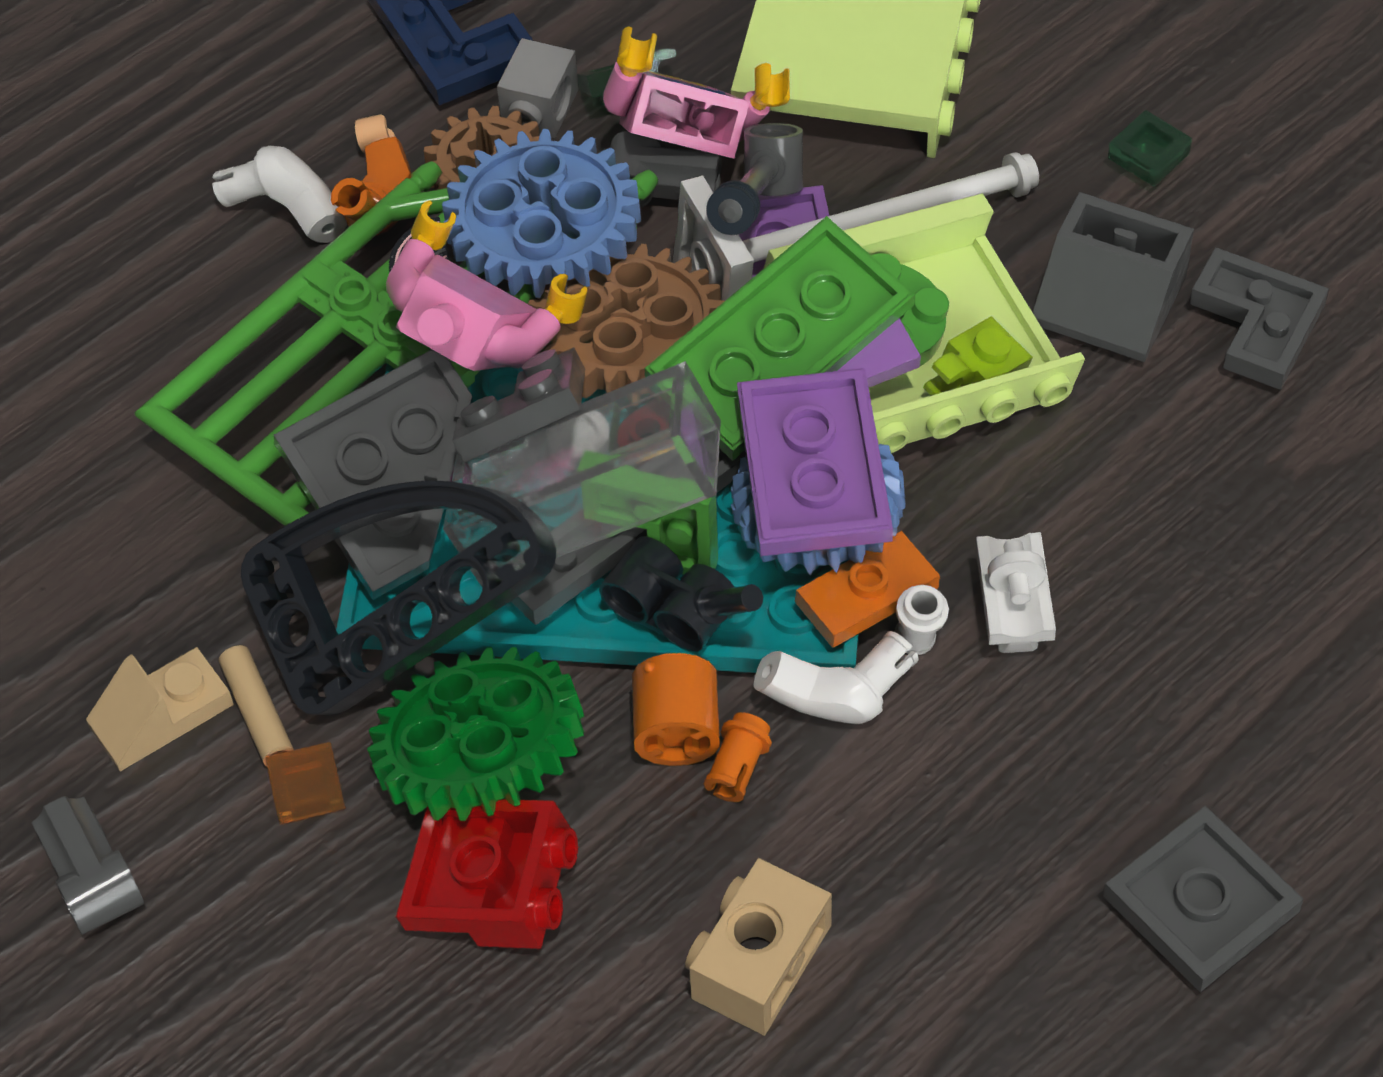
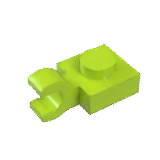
(977, 356)

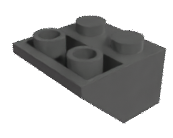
(1113, 276)

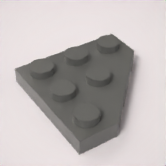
(378, 438)

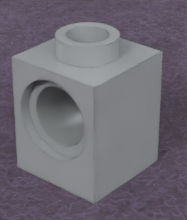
(539, 84)

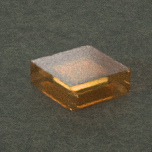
(305, 783)

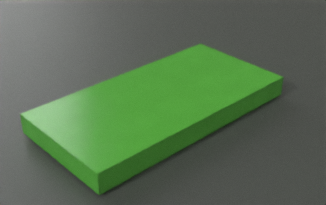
(791, 319)

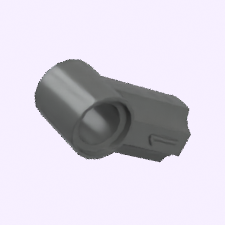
(667, 164)
(90, 874)

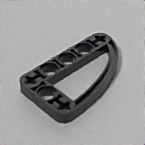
(333, 653)

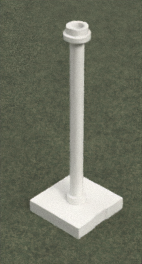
(732, 260)

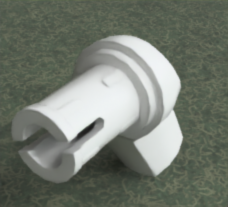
(287, 181)
(836, 692)

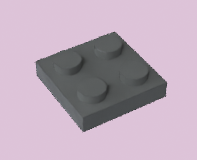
(1202, 898)

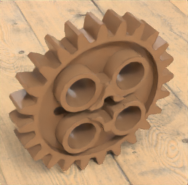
(633, 316)

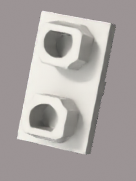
(1015, 592)

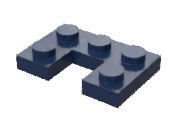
(441, 53)

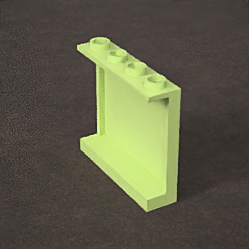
(863, 59)
(954, 254)

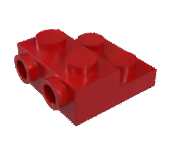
(490, 874)

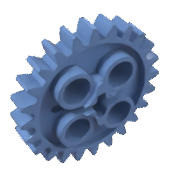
(542, 211)

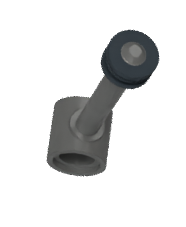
(770, 169)

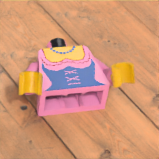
(682, 109)

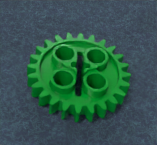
(476, 733)

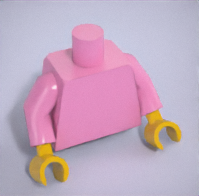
(465, 314)

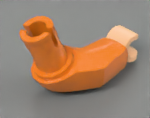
(385, 170)

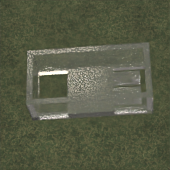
(603, 466)

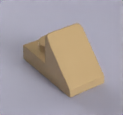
(151, 710)

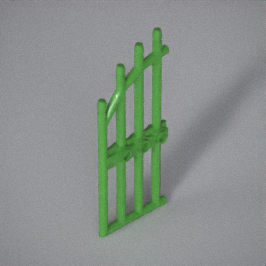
(346, 305)

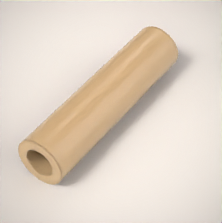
(254, 702)

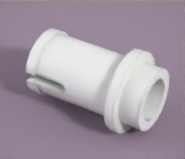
(920, 614)

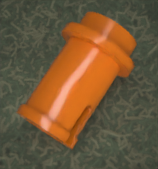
(743, 742)

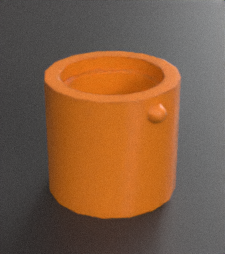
(675, 709)

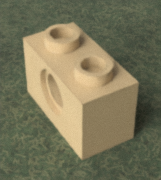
(756, 983)

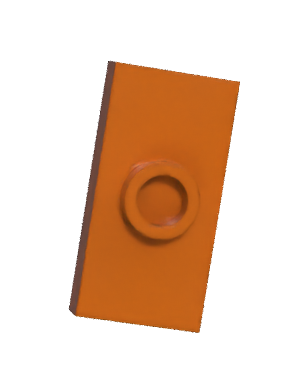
(865, 591)

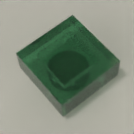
(1149, 148)

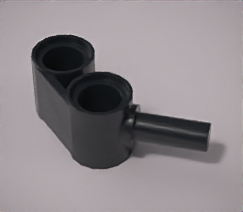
(686, 611)

